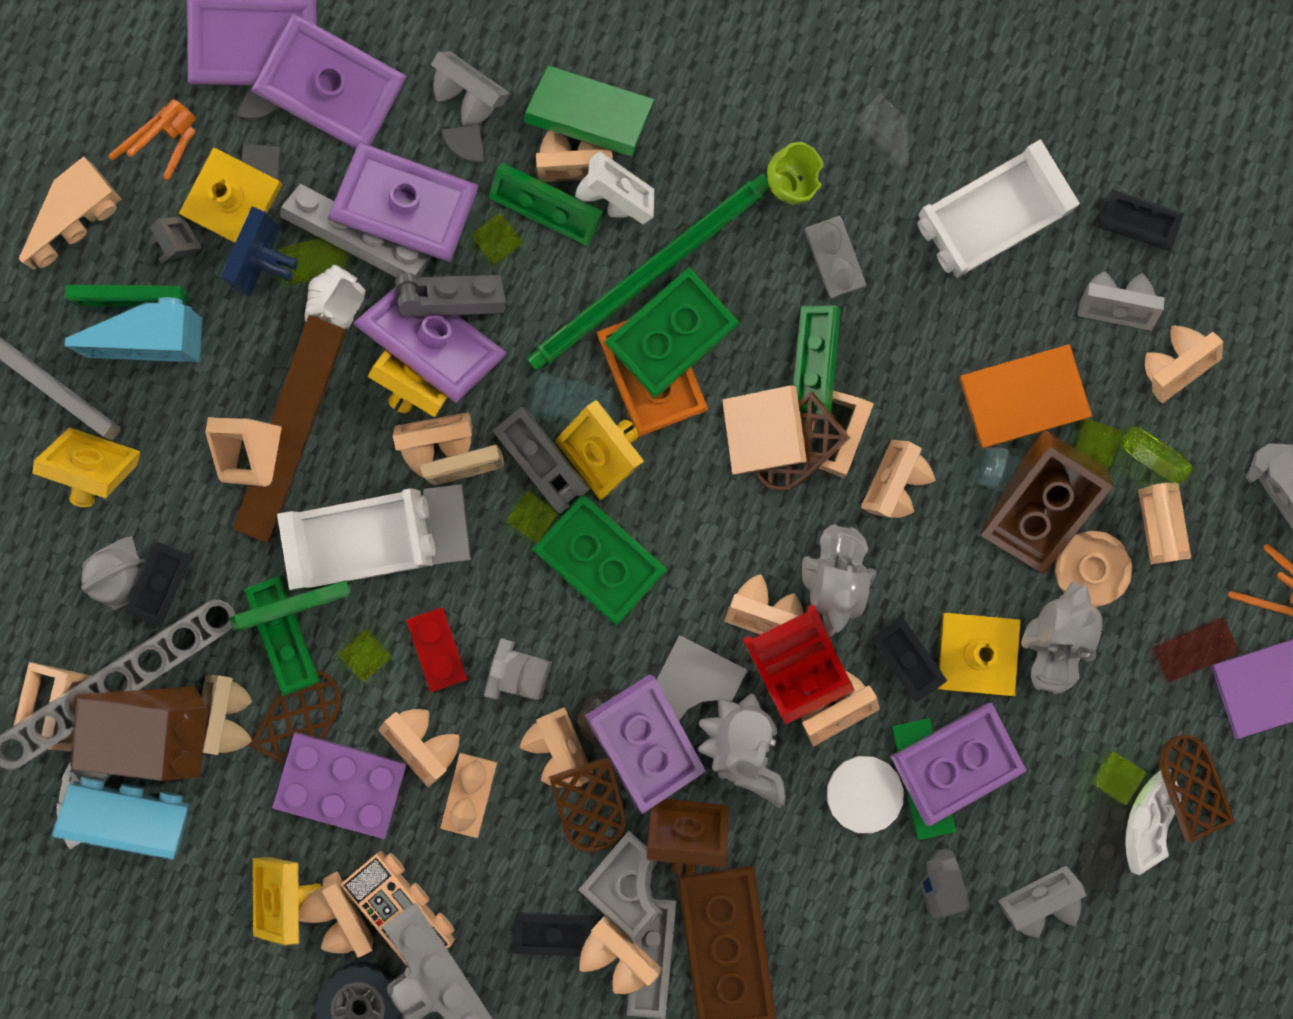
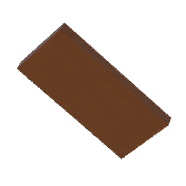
(726, 944)

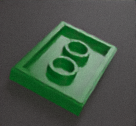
(589, 110)
(671, 333)
(599, 559)

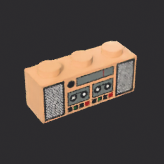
(385, 893)

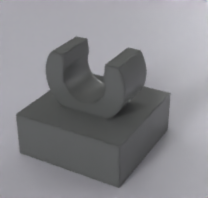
(174, 238)

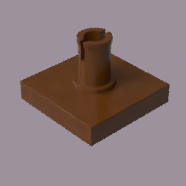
(688, 834)

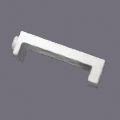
(997, 210)
(356, 540)

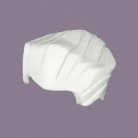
(334, 296)

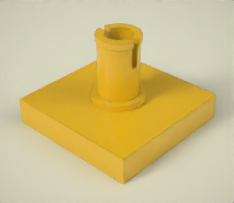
(226, 194)
(406, 385)
(600, 449)
(86, 465)
(979, 653)
(277, 900)

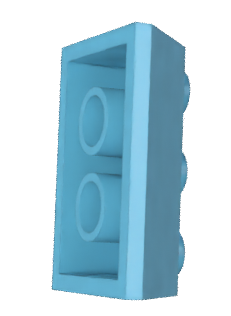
(122, 818)

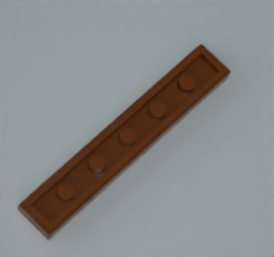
(296, 415)

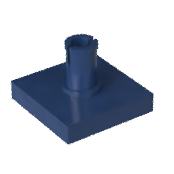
(255, 253)

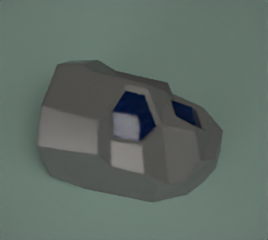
(944, 885)

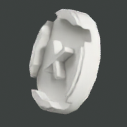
(865, 794)

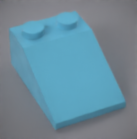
(144, 333)

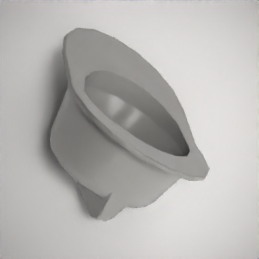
(112, 573)

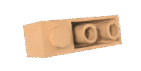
(72, 195)

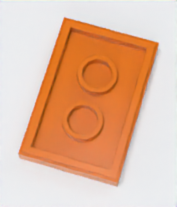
(1025, 396)
(648, 415)

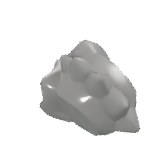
(838, 579)
(1061, 637)
(739, 747)

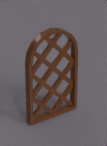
(843, 437)
(268, 719)
(584, 770)
(1172, 789)

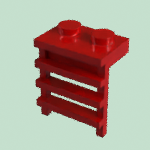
(799, 665)

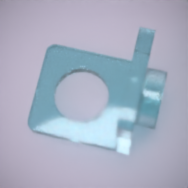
(997, 469)

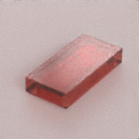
(1195, 649)

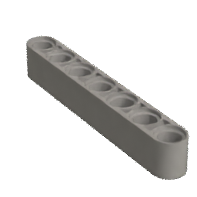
(128, 664)

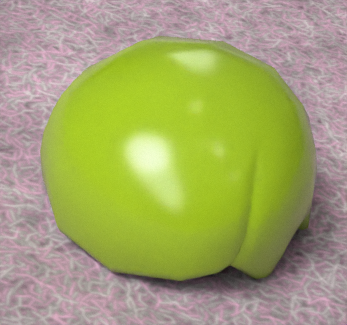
(787, 164)

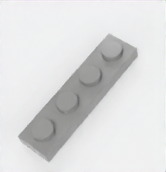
(310, 212)

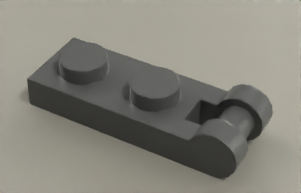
(449, 295)
(540, 458)

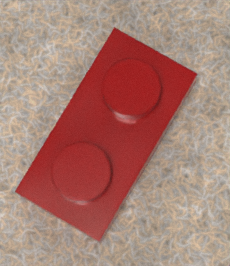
(436, 649)

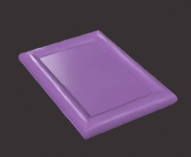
(235, 37)
(328, 82)
(403, 202)
(436, 347)

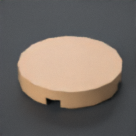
(1078, 565)

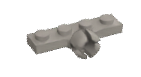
(431, 975)

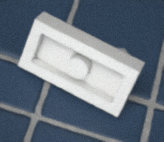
(621, 188)

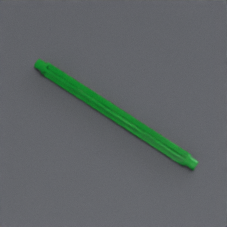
(648, 272)

